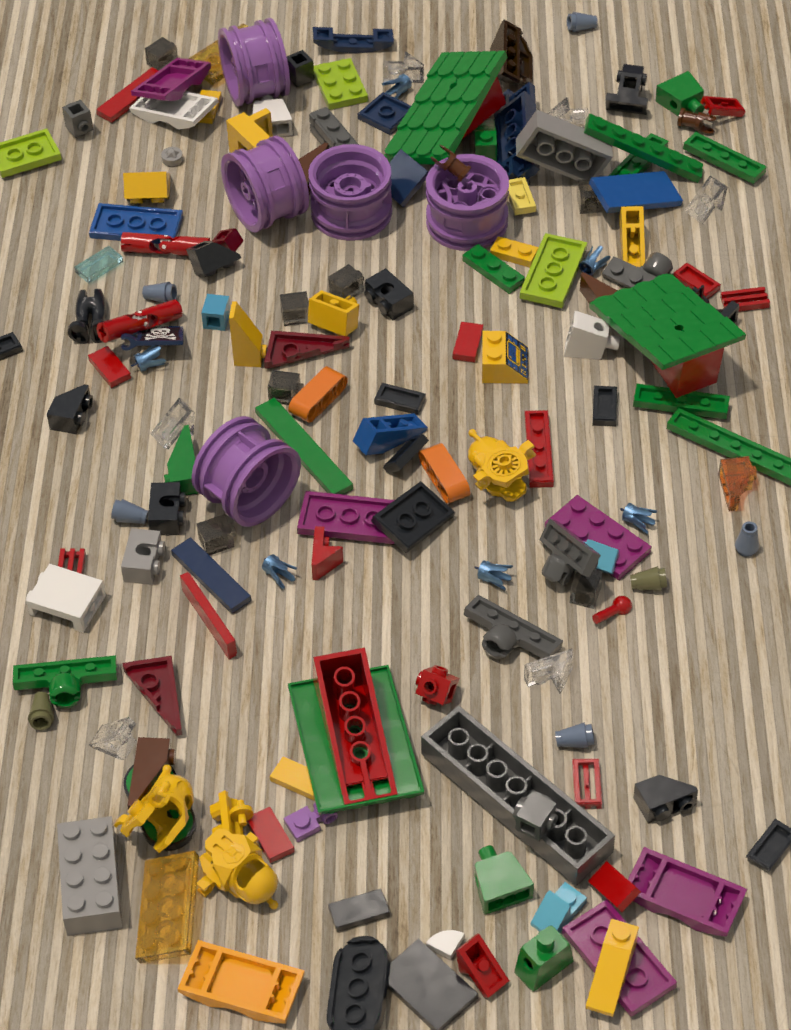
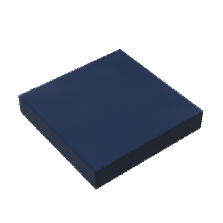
(384, 113)
(406, 177)

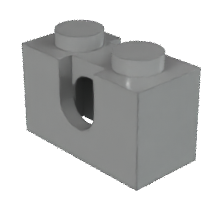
(142, 556)

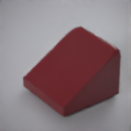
(229, 238)

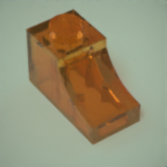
(735, 478)

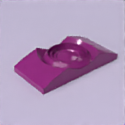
(173, 80)
(686, 893)

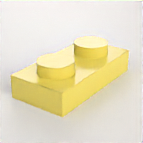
(521, 197)

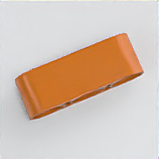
(318, 394)
(444, 473)

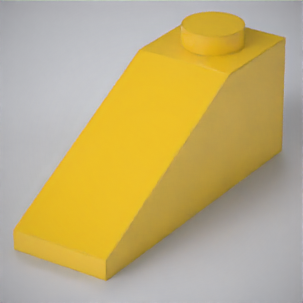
(632, 235)
(245, 338)
(612, 967)

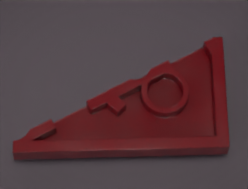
(295, 346)
(157, 684)

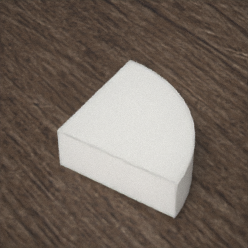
(446, 942)

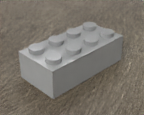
(562, 147)
(89, 876)

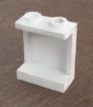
(66, 596)

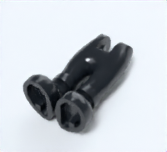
(84, 307)

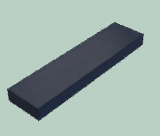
(211, 575)

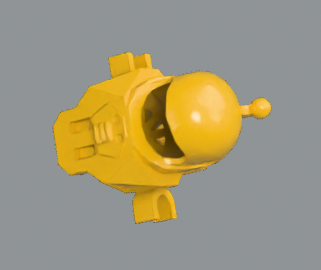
(505, 475)
(167, 793)
(237, 868)

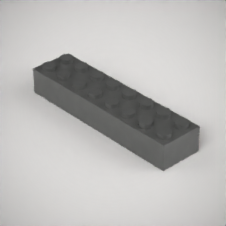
(501, 777)

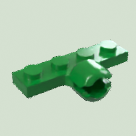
(65, 677)

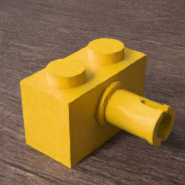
(333, 313)

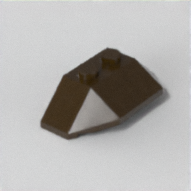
(519, 61)

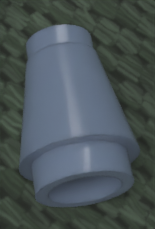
(580, 21)
(160, 292)
(128, 512)
(747, 540)
(576, 736)

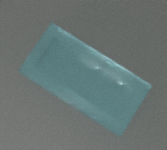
(98, 264)

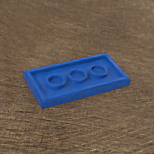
(639, 189)
(113, 220)

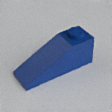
(384, 433)

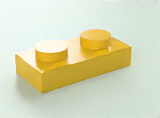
(514, 251)

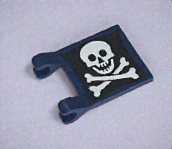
(154, 336)

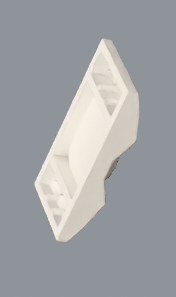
(178, 113)

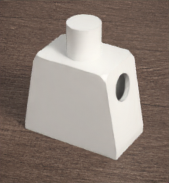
(279, 115)
(588, 337)

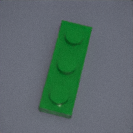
(493, 269)

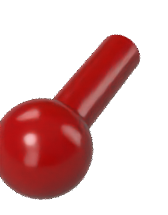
(621, 605)

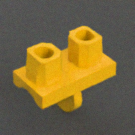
(231, 813)

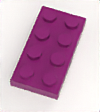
(342, 516)
(592, 524)
(646, 977)

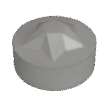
(172, 156)

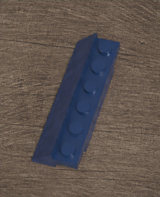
(509, 123)

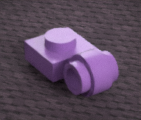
(304, 823)

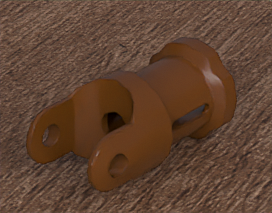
(695, 121)
(453, 165)

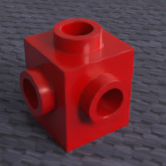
(436, 685)

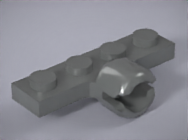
(629, 275)
(567, 554)
(509, 631)

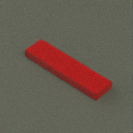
(123, 100)
(538, 434)
(208, 615)

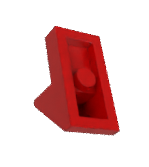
(324, 556)
(478, 962)

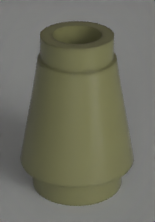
(649, 579)
(41, 712)

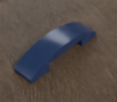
(353, 43)

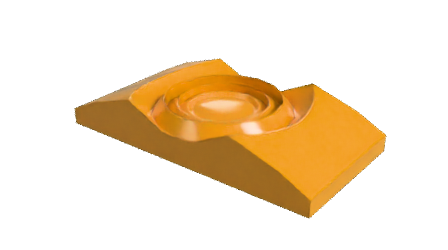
(241, 983)

